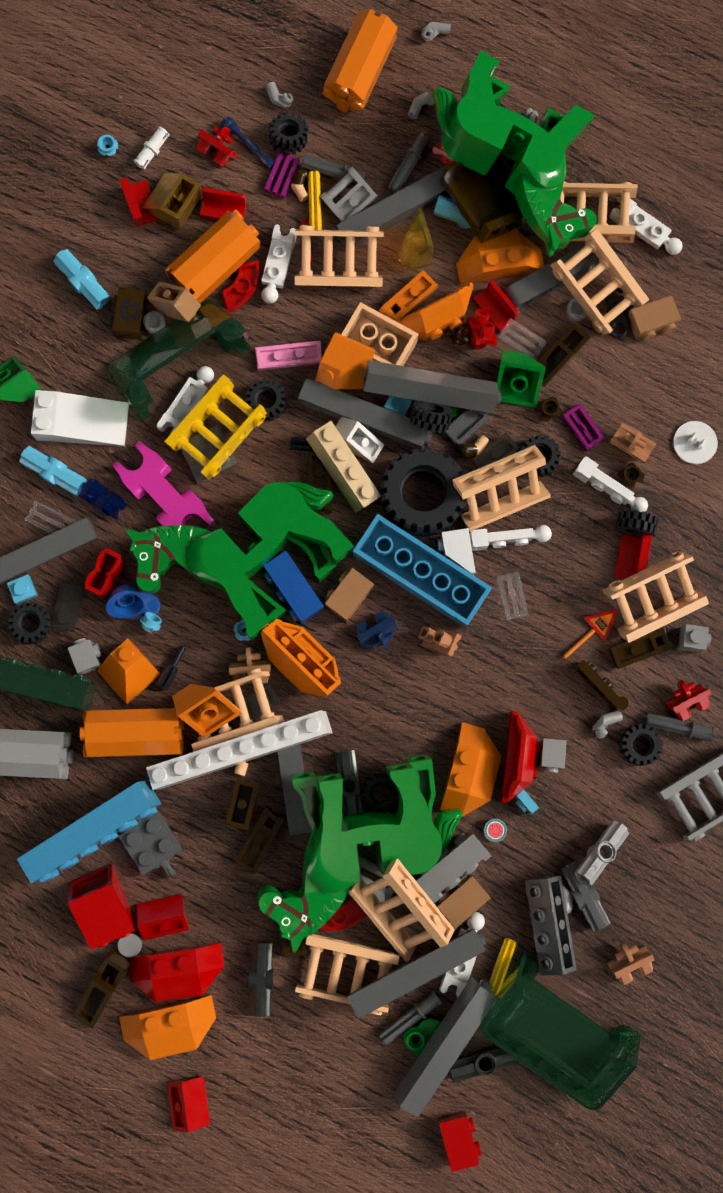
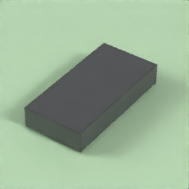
(465, 426)

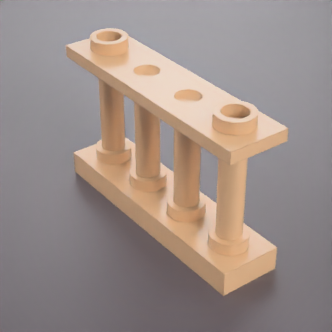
(612, 233)
(349, 276)
(620, 279)
(494, 474)
(672, 608)
(246, 725)
(414, 898)
(340, 950)

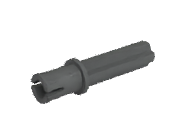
(409, 162)
(327, 167)
(681, 727)
(412, 1016)

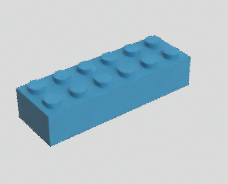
(421, 571)
(85, 834)

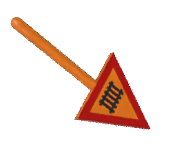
(601, 625)

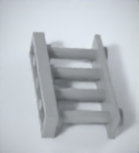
(691, 782)

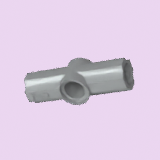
(594, 863)

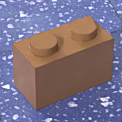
(174, 301)
(654, 318)
(348, 595)
(462, 901)

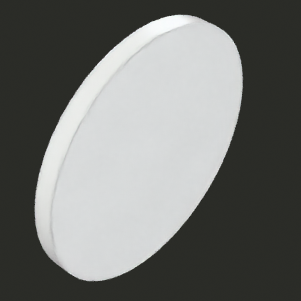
(695, 442)

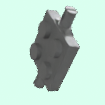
(152, 844)

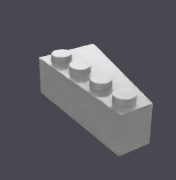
(452, 865)

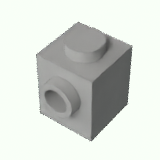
(694, 638)
(85, 656)
(552, 754)

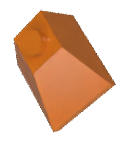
(344, 363)
(128, 671)
(204, 708)

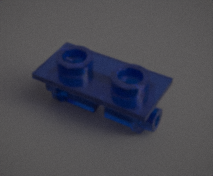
(94, 493)

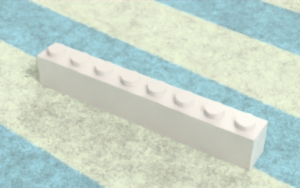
(239, 750)

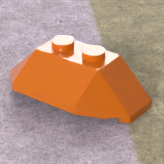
(499, 258)
(439, 315)
(300, 658)
(471, 770)
(169, 1028)

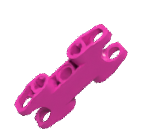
(151, 480)

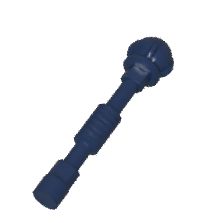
(232, 125)

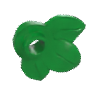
(424, 1031)

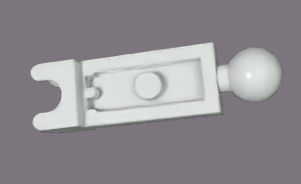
(649, 228)
(277, 263)
(187, 399)
(600, 481)
(481, 539)
(460, 975)

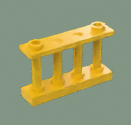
(209, 407)

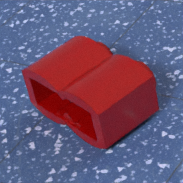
(102, 578)

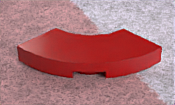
(243, 287)
(345, 917)

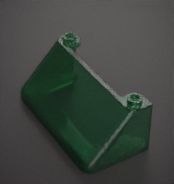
(169, 343)
(559, 1039)

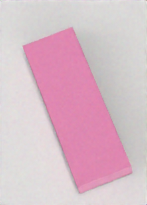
(288, 355)

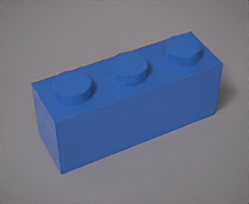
(292, 588)

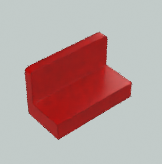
(136, 196)
(219, 202)
(497, 304)
(632, 555)
(162, 917)
(188, 1104)

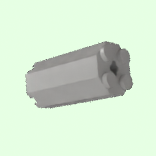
(35, 753)

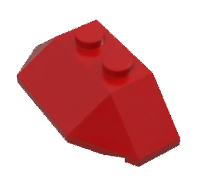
(519, 758)
(177, 971)

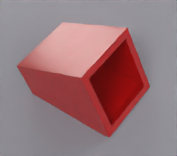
(100, 907)

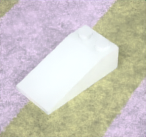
(78, 419)

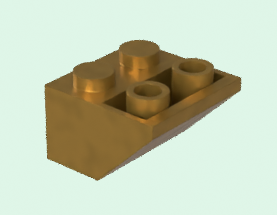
(174, 199)

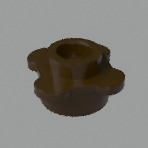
(460, 335)
(553, 404)
(635, 471)

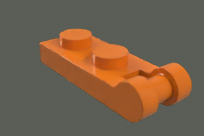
(409, 296)

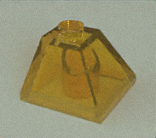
(417, 244)

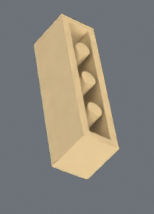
(343, 466)

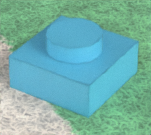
(398, 405)
(22, 589)
(525, 803)

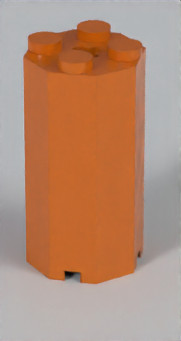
(360, 61)
(214, 255)
(132, 733)

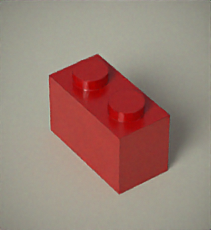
(458, 1141)

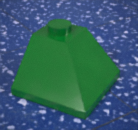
(519, 378)
(16, 381)

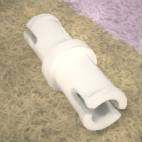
(151, 148)

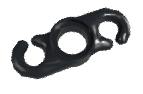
(623, 320)

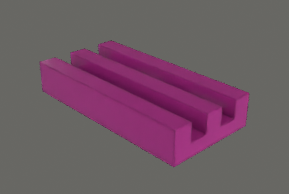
(288, 159)
(600, 438)

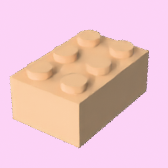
(389, 338)

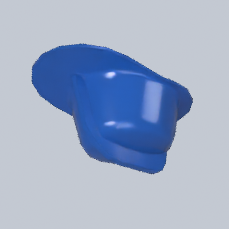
(130, 603)

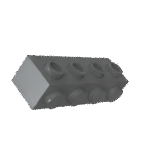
(550, 925)

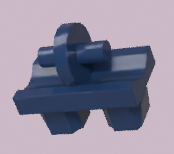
(379, 633)

